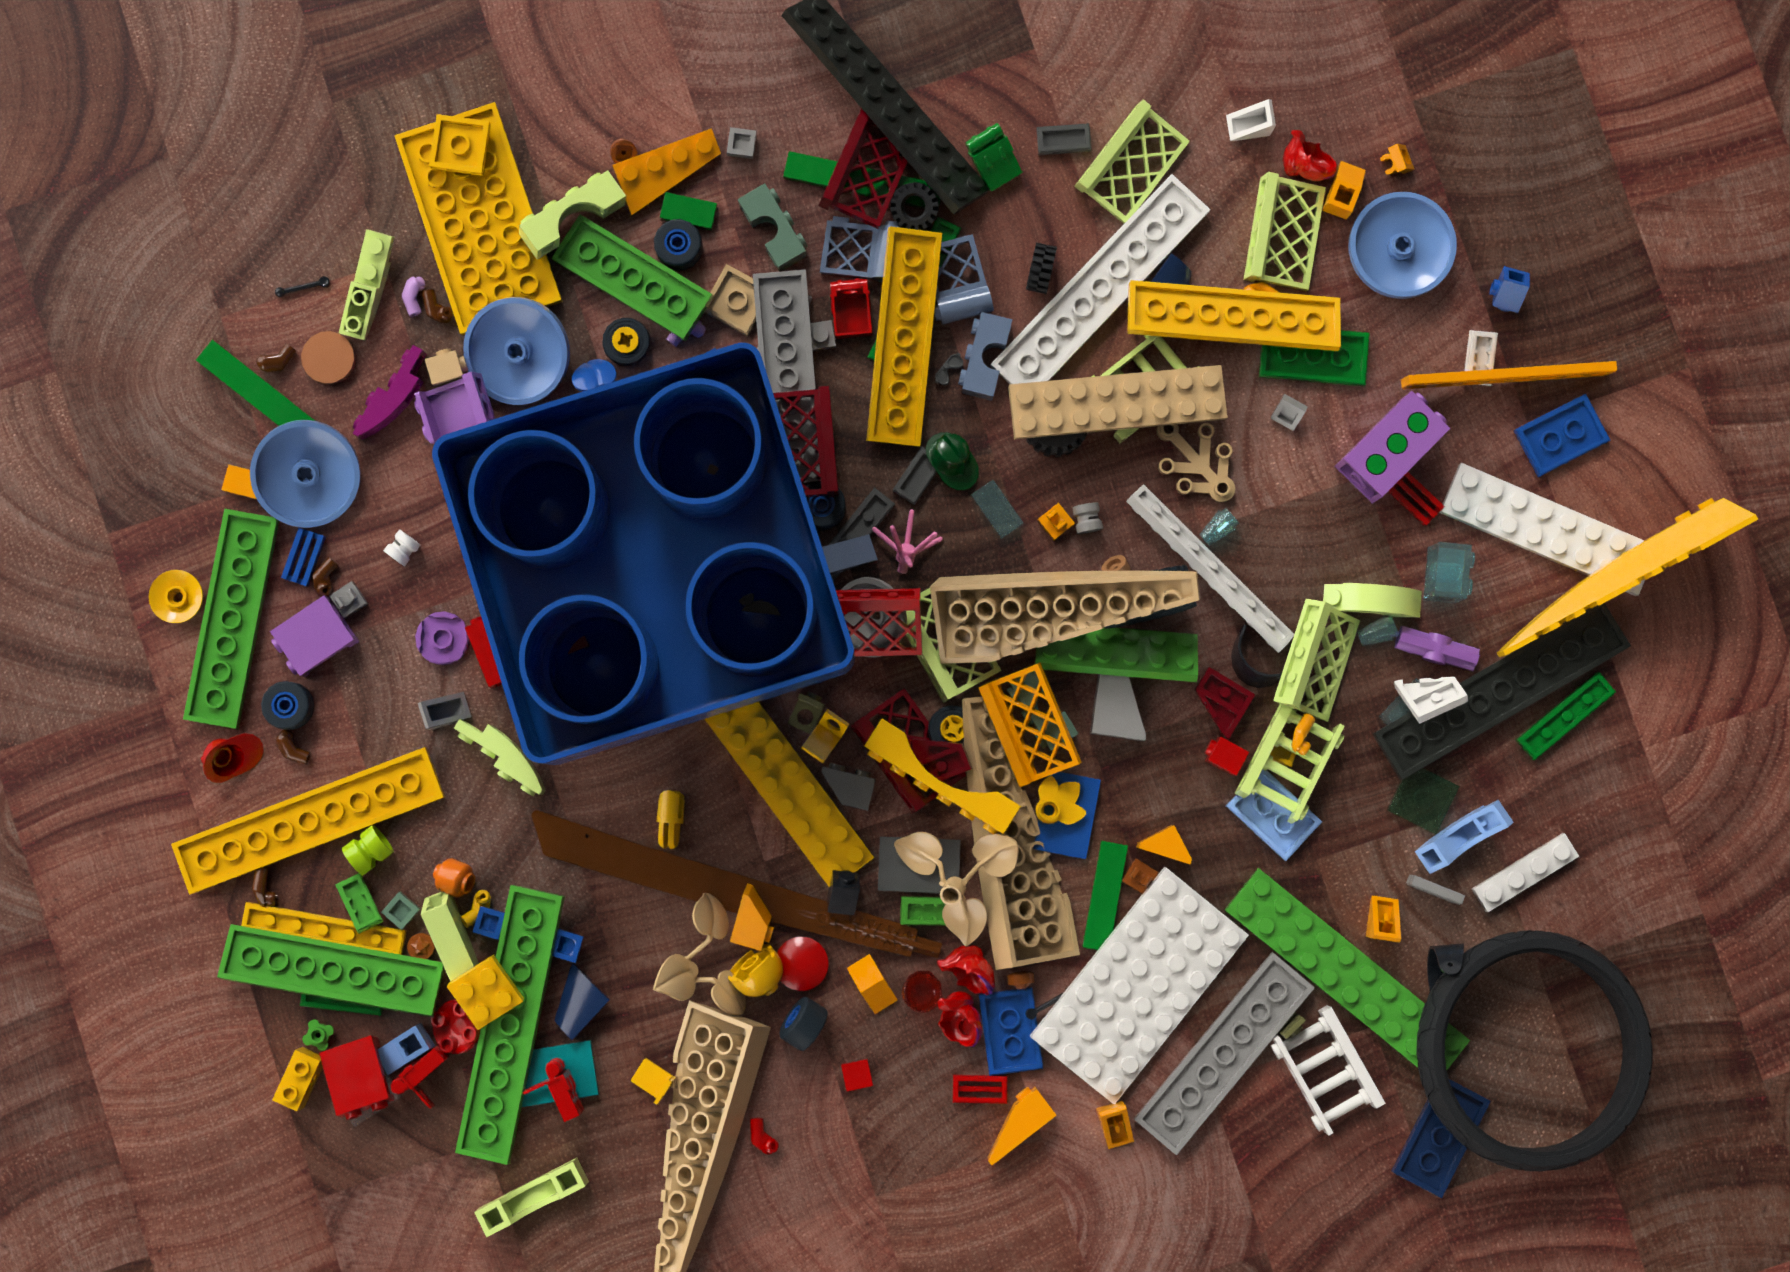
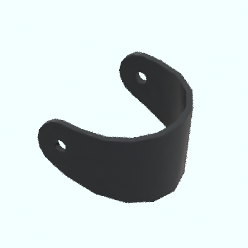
(1247, 673)
(1440, 958)

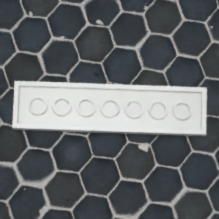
(1534, 522)

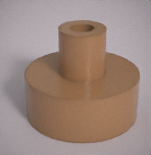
(1116, 563)

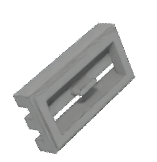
(1435, 889)

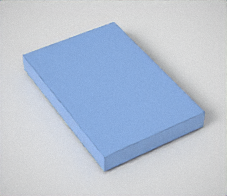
(1270, 819)

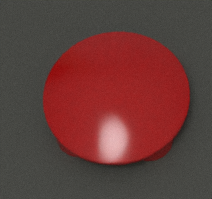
(803, 963)
(454, 1029)

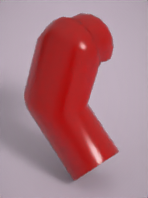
(760, 1139)

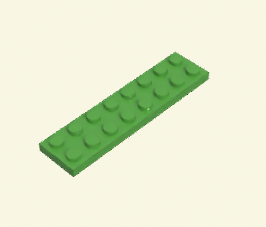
(231, 619)
(331, 970)

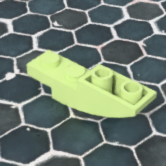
(367, 286)
(511, 761)

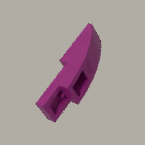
(388, 405)

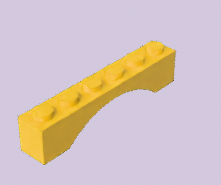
(991, 807)

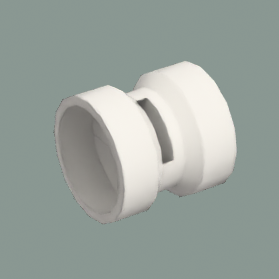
(402, 547)

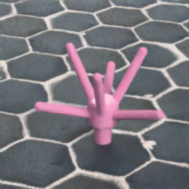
(906, 551)

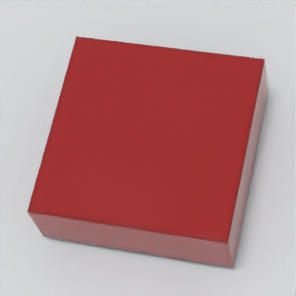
(857, 1074)

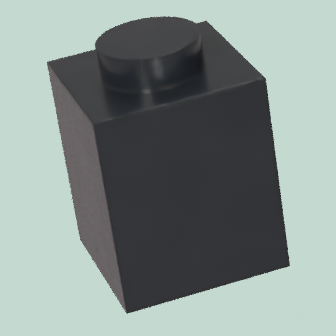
(843, 892)

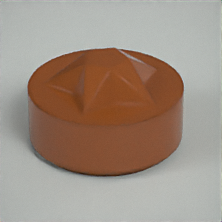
(622, 150)
(421, 946)
(1021, 980)

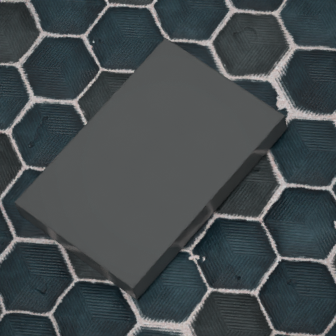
(897, 876)

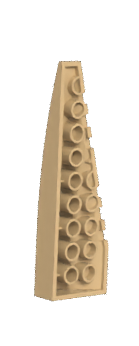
(1010, 613)
(1026, 908)
(711, 1092)

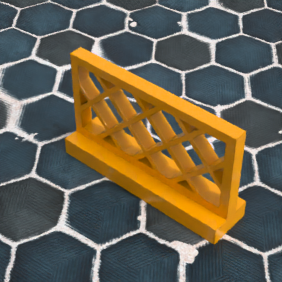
(1012, 737)

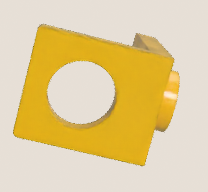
(825, 736)
(653, 1079)

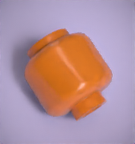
(454, 877)

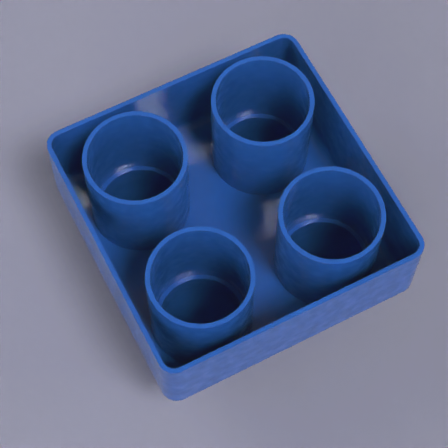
(615, 531)

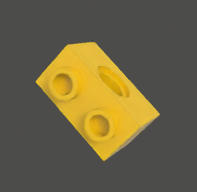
(299, 1079)

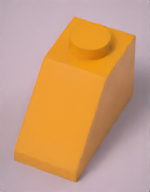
(752, 921)

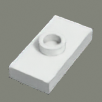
(1481, 351)

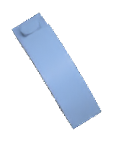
(1462, 835)

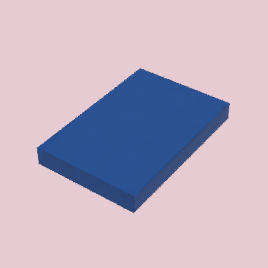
(1561, 435)
(1071, 838)
(1009, 1031)

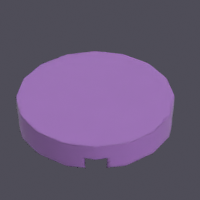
(442, 638)

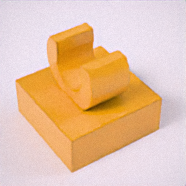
(1400, 158)
(1056, 521)

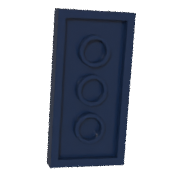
(1431, 1150)

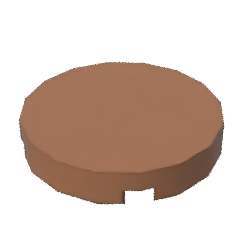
(328, 358)

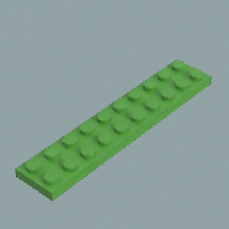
(1335, 965)
(508, 1042)

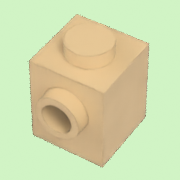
(445, 367)

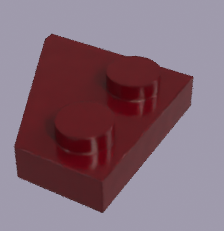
(1223, 700)
(941, 757)

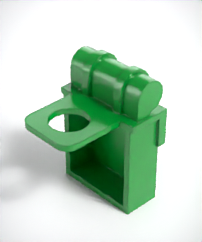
(993, 157)

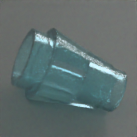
(1219, 526)
(1378, 631)

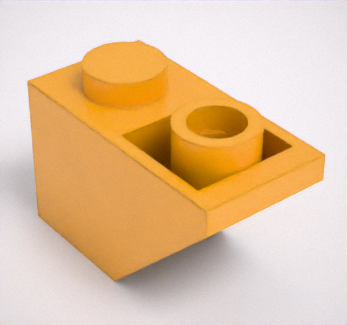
(1344, 190)

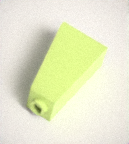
(448, 934)

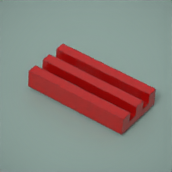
(1424, 492)
(970, 1099)

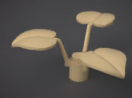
(963, 917)
(679, 974)

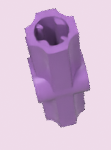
(1437, 648)

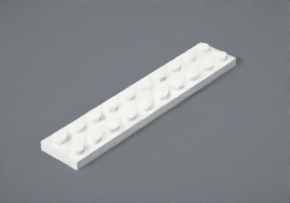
(1102, 285)

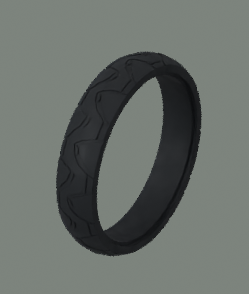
(1636, 1052)

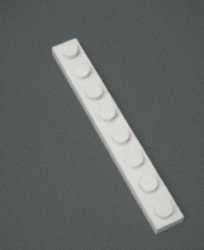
(1210, 568)

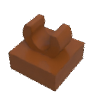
(1139, 876)

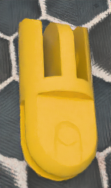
(670, 817)

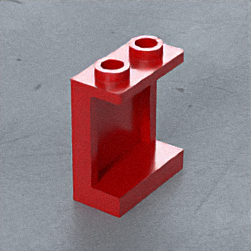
(356, 1077)

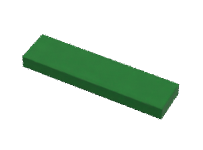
(1565, 715)
(1104, 894)

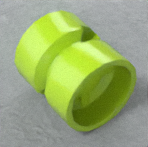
(367, 850)

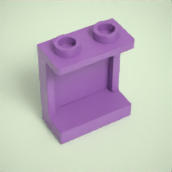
(454, 406)
(313, 636)

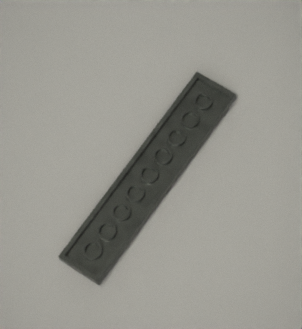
(886, 103)
(1505, 689)

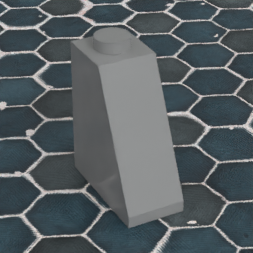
(1116, 709)

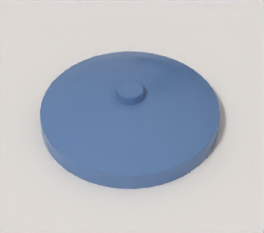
(1402, 245)
(517, 350)
(305, 473)

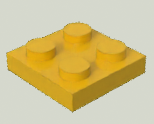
(459, 144)
(485, 992)

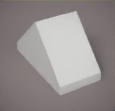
(1252, 121)

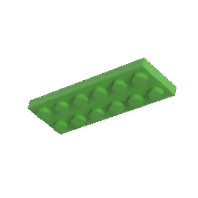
(632, 277)
(1125, 654)

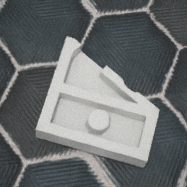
(1431, 696)

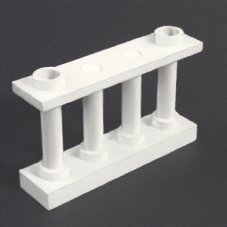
(1354, 1070)

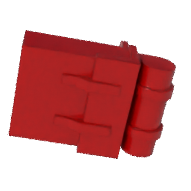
(851, 308)
(417, 1072)
(562, 1089)

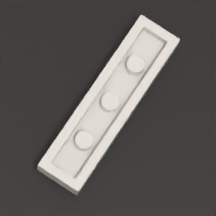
(1525, 872)

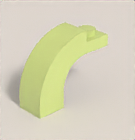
(1374, 599)

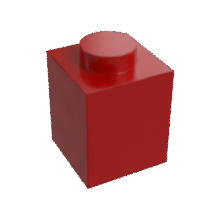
(1225, 755)

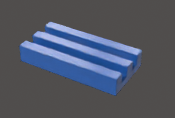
(293, 555)

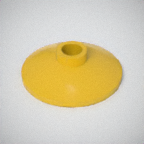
(163, 594)

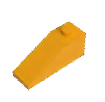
(1024, 1119)

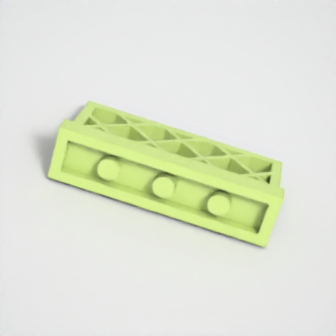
(1116, 145)
(1262, 229)
(1304, 656)
(931, 662)

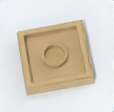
(733, 300)

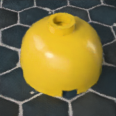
(758, 972)

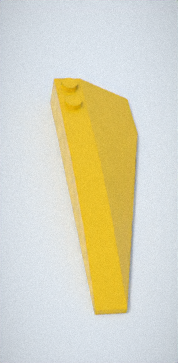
(1641, 562)

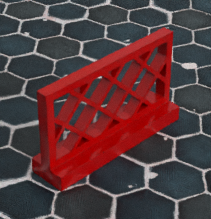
(886, 601)

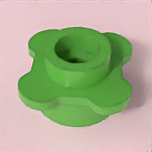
(316, 1027)

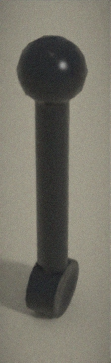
(323, 282)
(1032, 1013)

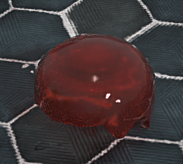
(921, 991)

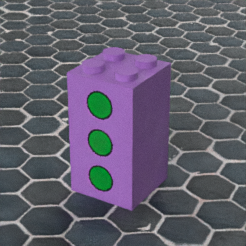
(1393, 446)

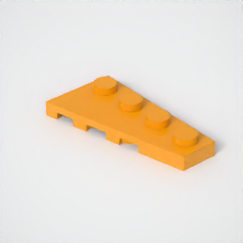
(658, 170)

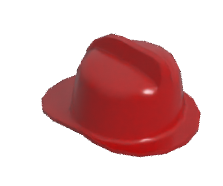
(231, 757)

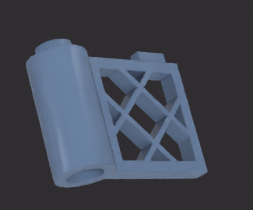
(877, 249)
(967, 299)

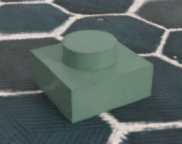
(401, 910)

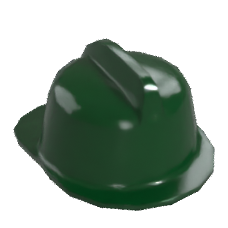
(952, 460)

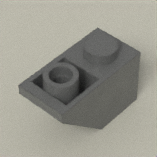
(851, 789)

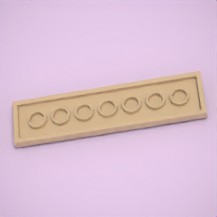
(1117, 402)

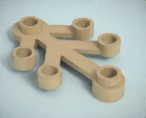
(1199, 464)

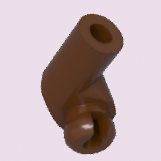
(433, 309)
(276, 362)
(322, 579)
(288, 749)
(259, 888)

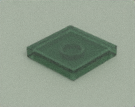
(1423, 799)

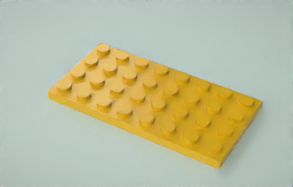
(477, 223)

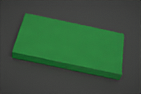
(1340, 367)

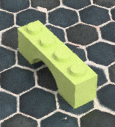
(598, 196)
(531, 1196)

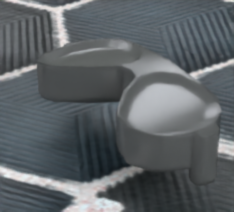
(952, 362)

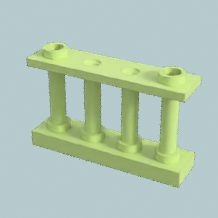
(1143, 364)
(1263, 760)

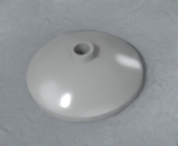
(866, 629)

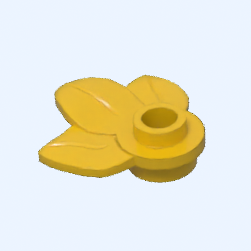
(1062, 799)

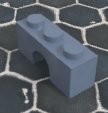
(990, 332)

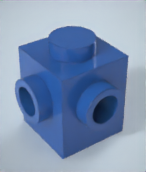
(1510, 289)

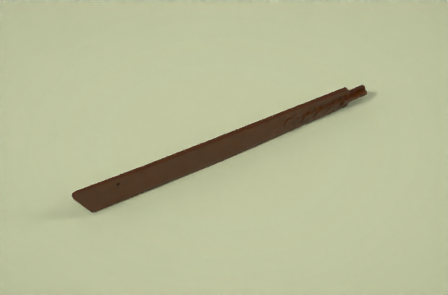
(690, 879)

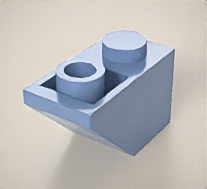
(405, 1048)

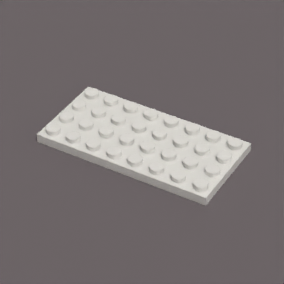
(1139, 985)

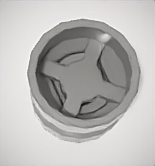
(1087, 518)

